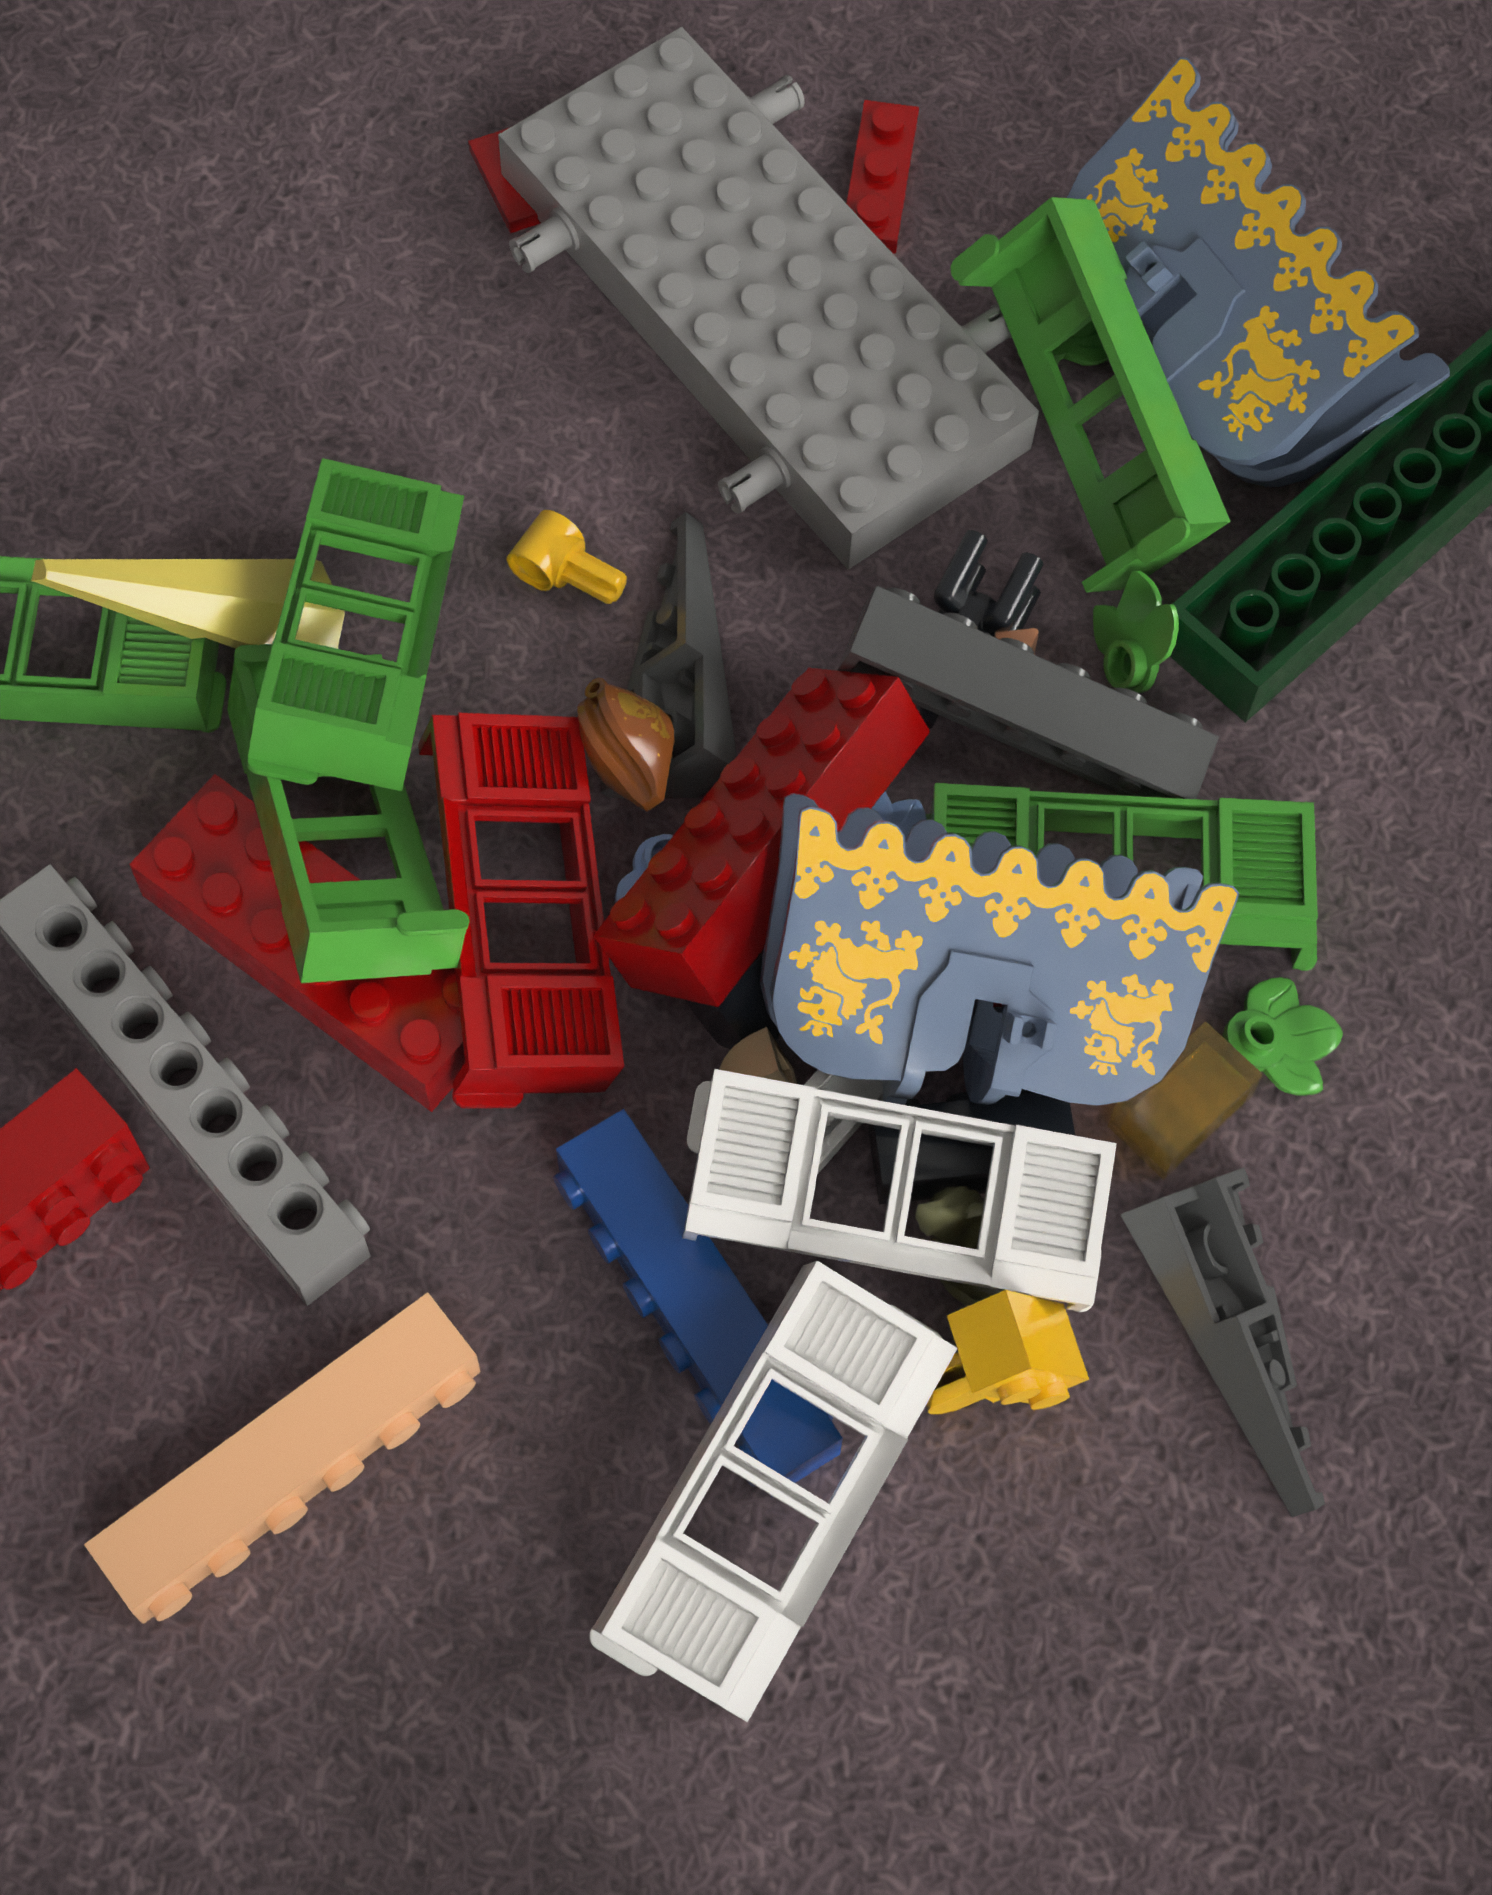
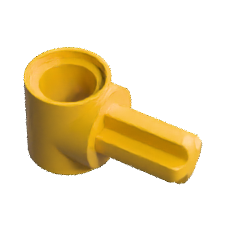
(555, 555)

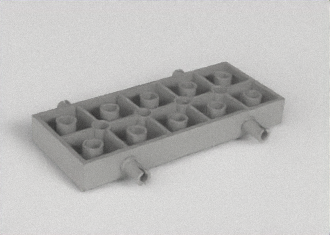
(766, 296)

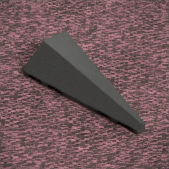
(684, 669)
(1216, 1287)

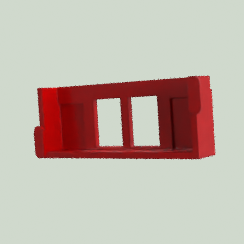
(524, 1021)

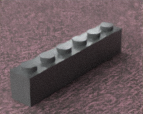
(1029, 700)

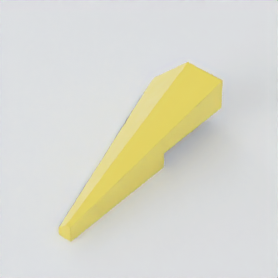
(197, 598)

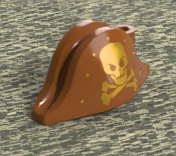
(626, 742)

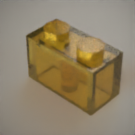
(1188, 1103)

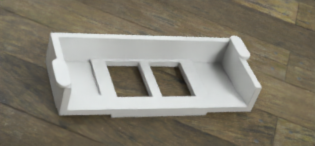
(762, 1160)
(701, 1613)

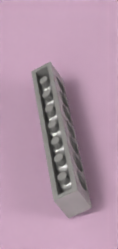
(307, 1258)

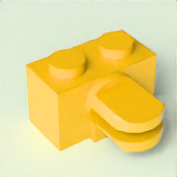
(1010, 1353)

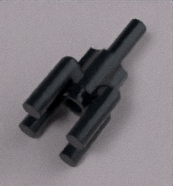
(958, 593)

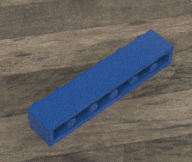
(687, 1289)

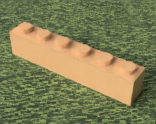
(284, 1460)

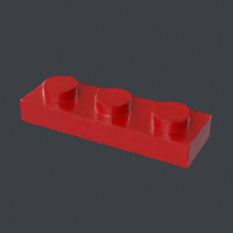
(883, 167)

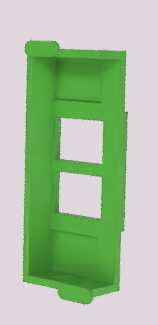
(1050, 283)
(136, 677)
(343, 708)
(1246, 843)
(348, 925)

